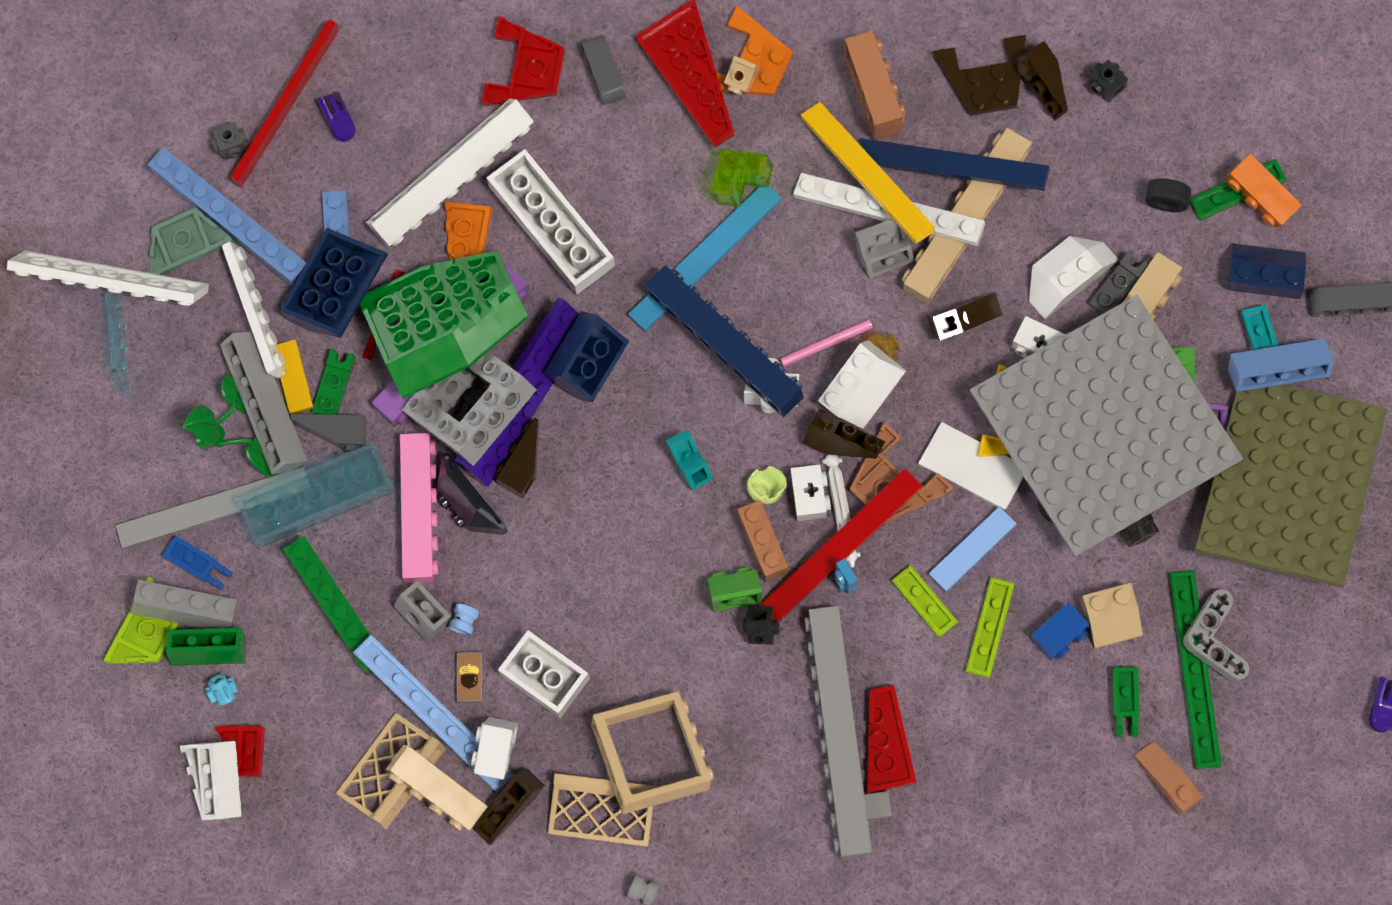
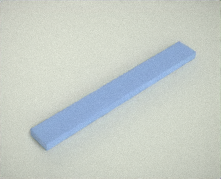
(423, 704)

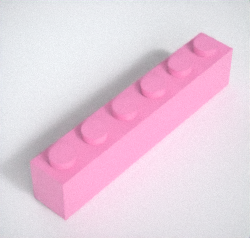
(417, 508)

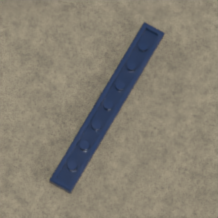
(957, 164)

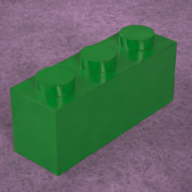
(206, 646)

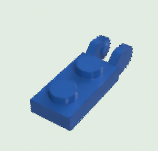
(195, 562)

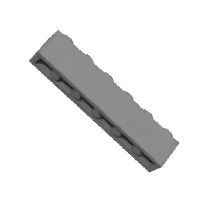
(263, 404)

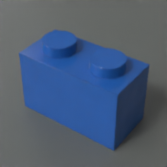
(1060, 632)

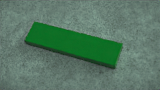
(1223, 196)

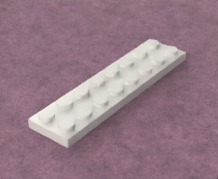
(114, 278)

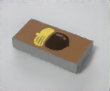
(469, 677)

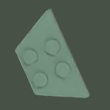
(184, 241)

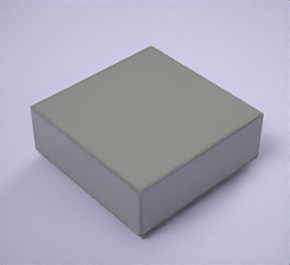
(877, 806)

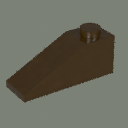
(508, 805)

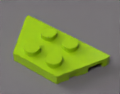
(140, 640)

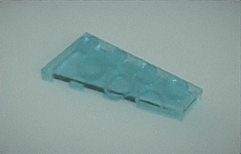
(117, 342)

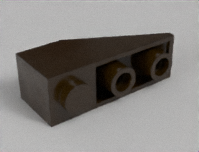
(1044, 76)
(964, 316)
(840, 438)
(521, 467)

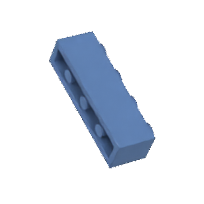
(1280, 365)

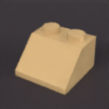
(1112, 615)

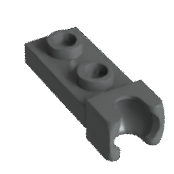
(1118, 284)

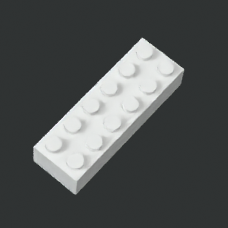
(550, 221)

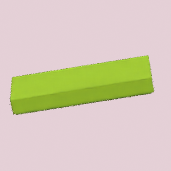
(924, 601)

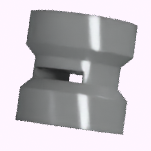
(642, 890)

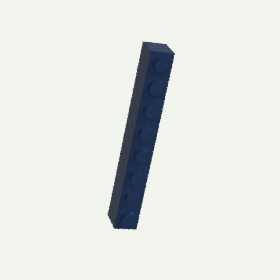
(724, 341)

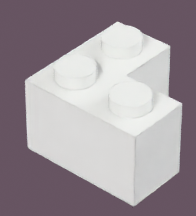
(495, 746)

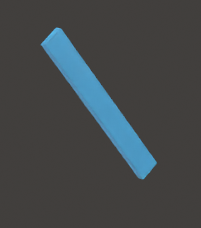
(712, 250)

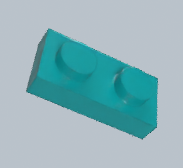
(1259, 327)

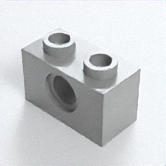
(422, 611)

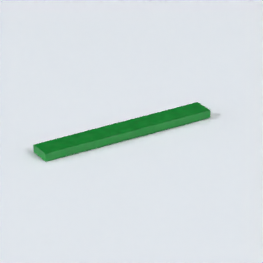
(1195, 674)

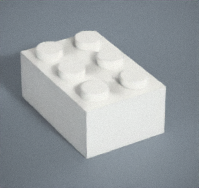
(544, 674)

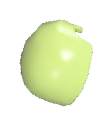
(766, 485)

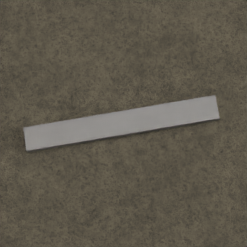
(190, 514)

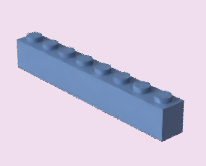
(227, 216)

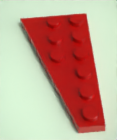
(685, 62)

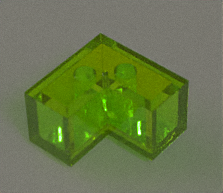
(735, 171)

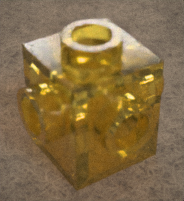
(888, 342)

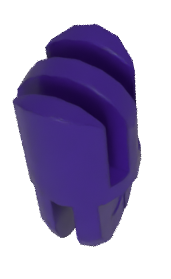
(339, 118)
(1381, 711)

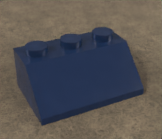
(1267, 271)

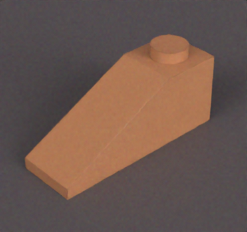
(1169, 778)

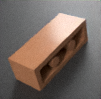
(763, 541)

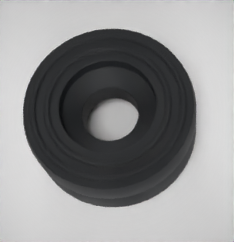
(1168, 195)

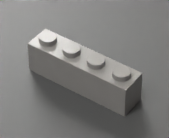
(182, 606)

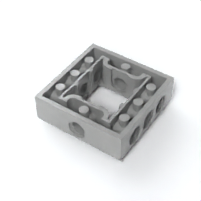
(484, 420)

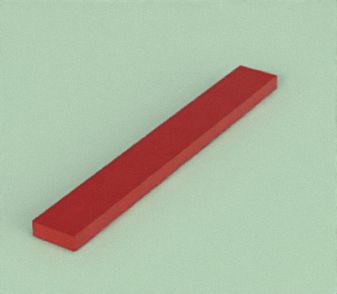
(284, 103)
(843, 544)

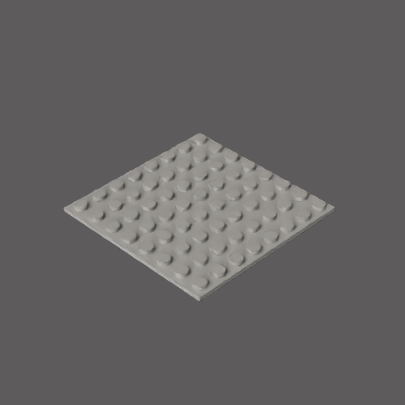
(1106, 425)

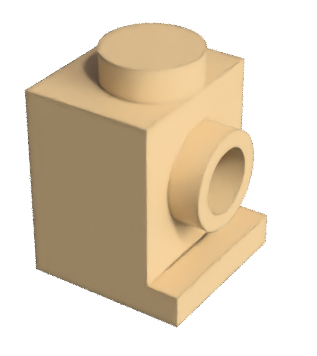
(749, 73)

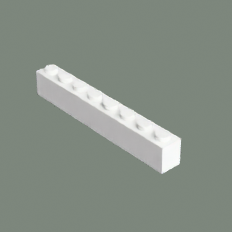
(450, 172)

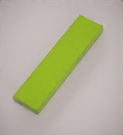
(990, 628)

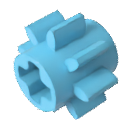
(221, 689)

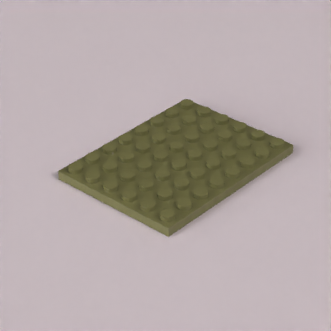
(1299, 483)

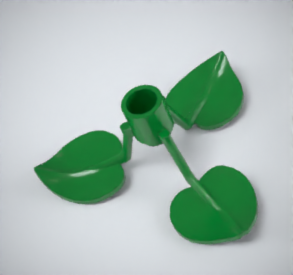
(209, 432)

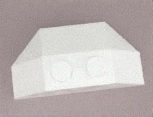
(1067, 272)

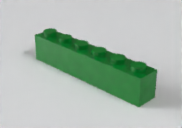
(328, 595)

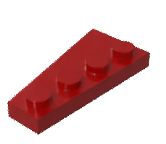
(888, 747)

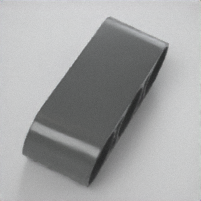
(603, 69)

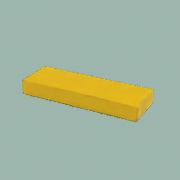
(294, 381)

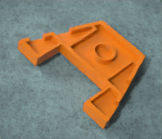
(761, 50)

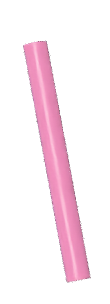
(826, 343)

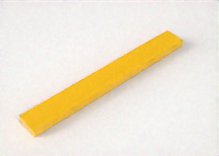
(868, 173)

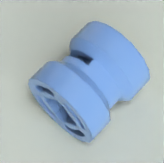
(463, 619)

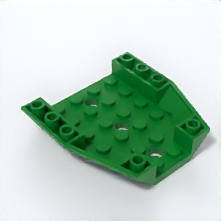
(444, 337)

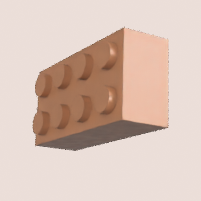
(874, 86)

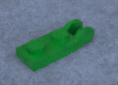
(1126, 698)

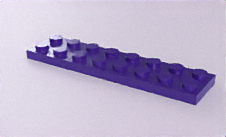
(532, 367)

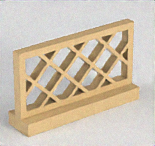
(597, 787)
(398, 795)

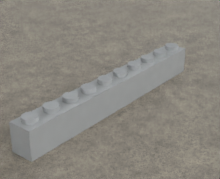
(840, 733)

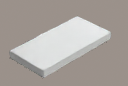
(957, 461)

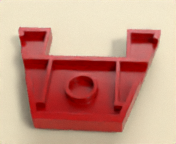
(535, 68)

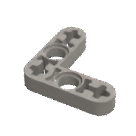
(1206, 635)

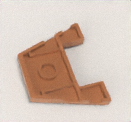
(879, 472)

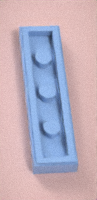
(972, 549)

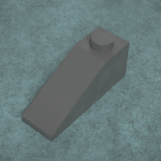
(342, 431)

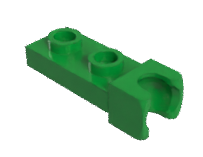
(333, 384)

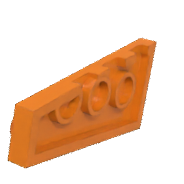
(467, 228)

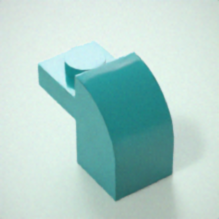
(689, 460)

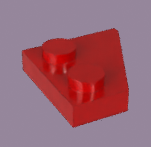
(249, 747)

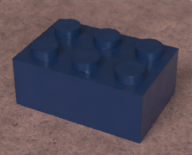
(586, 356)

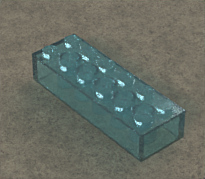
(315, 495)

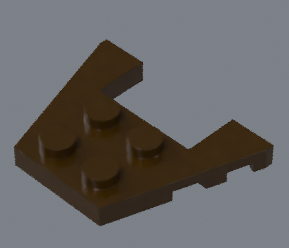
(985, 87)

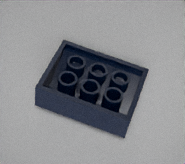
(332, 284)

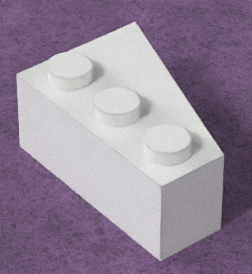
(215, 778)

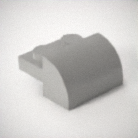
(883, 248)

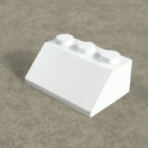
(862, 384)

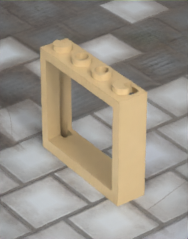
(628, 802)

